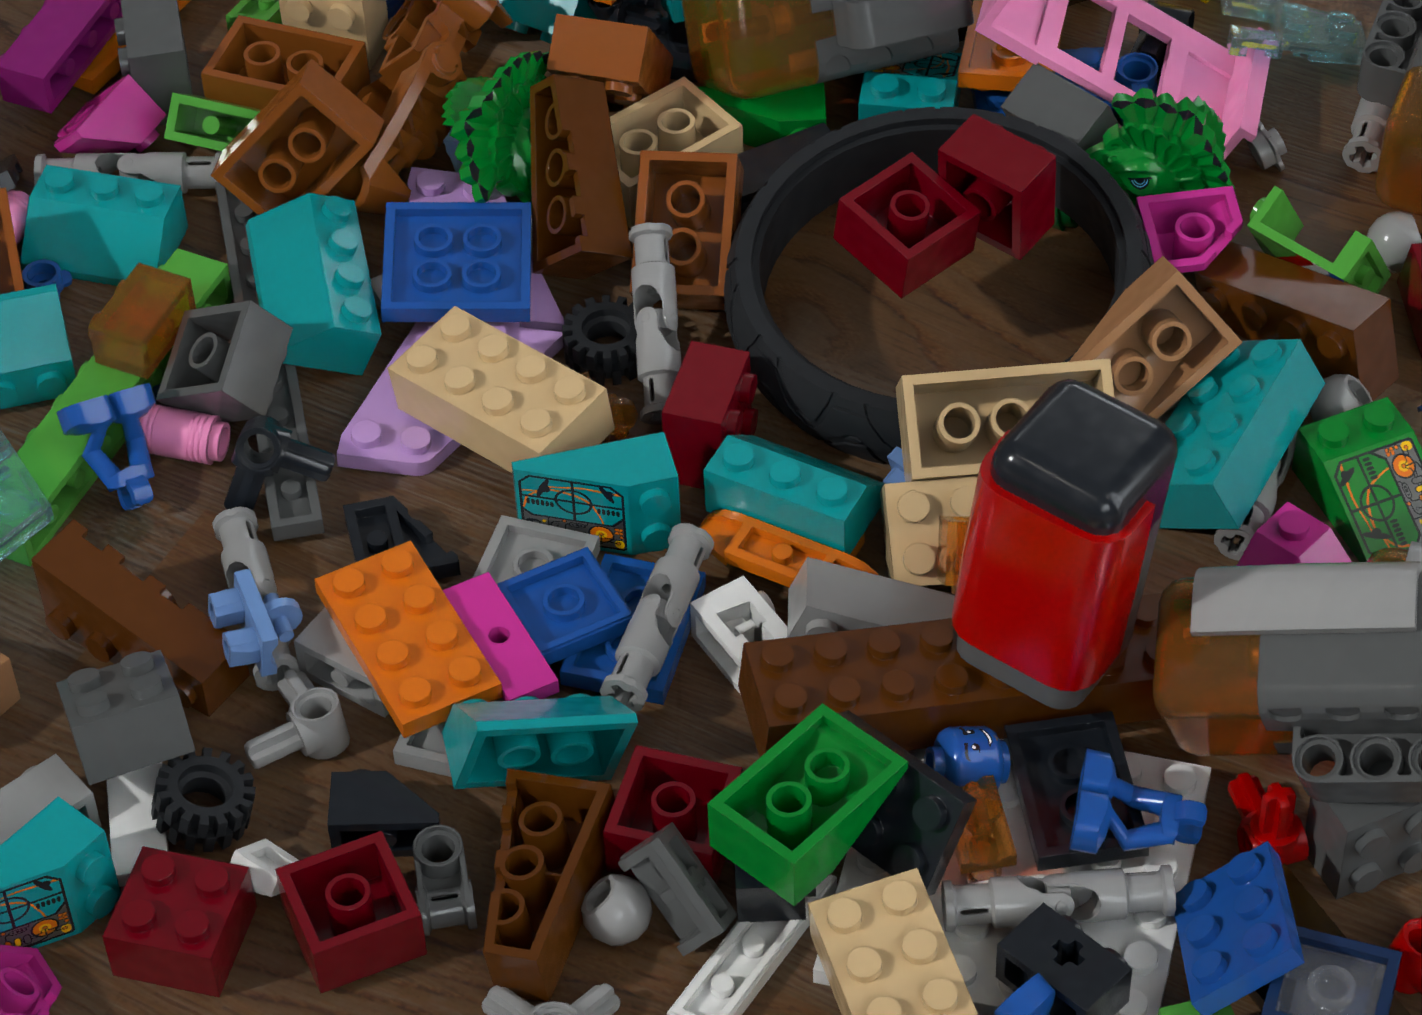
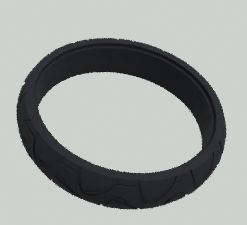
(828, 169)

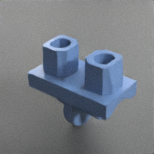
(259, 621)

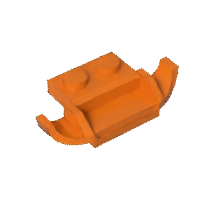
(770, 549)

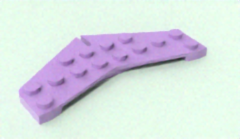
(388, 438)

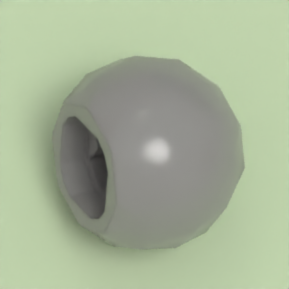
(1393, 237)
(1339, 395)
(616, 910)

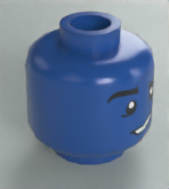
(968, 754)

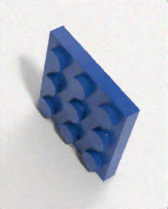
(459, 258)

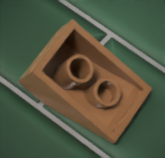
(1159, 340)

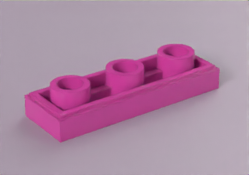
(502, 639)

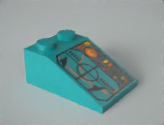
(911, 85)
(609, 490)
(54, 877)

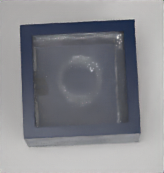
(1336, 978)

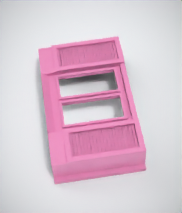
(1190, 66)

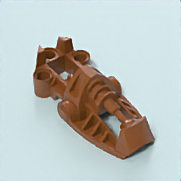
(416, 76)

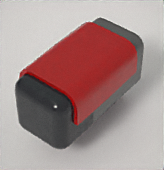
(1062, 542)

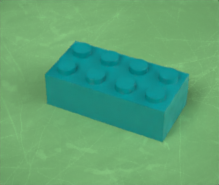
(1236, 431)

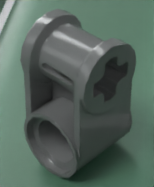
(442, 888)

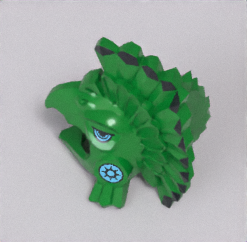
(494, 127)
(1163, 145)

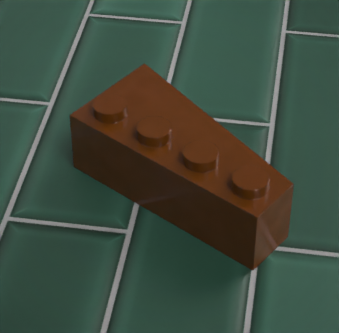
(574, 181)
(1274, 299)
(115, 613)
(543, 871)

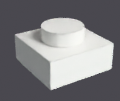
(262, 861)

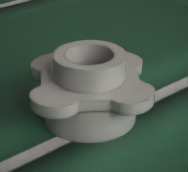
(1268, 148)

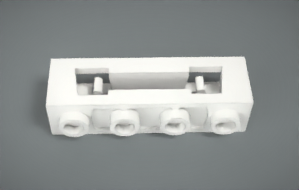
(730, 619)

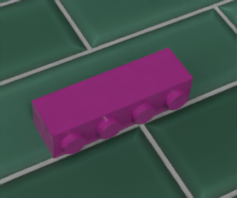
(55, 51)

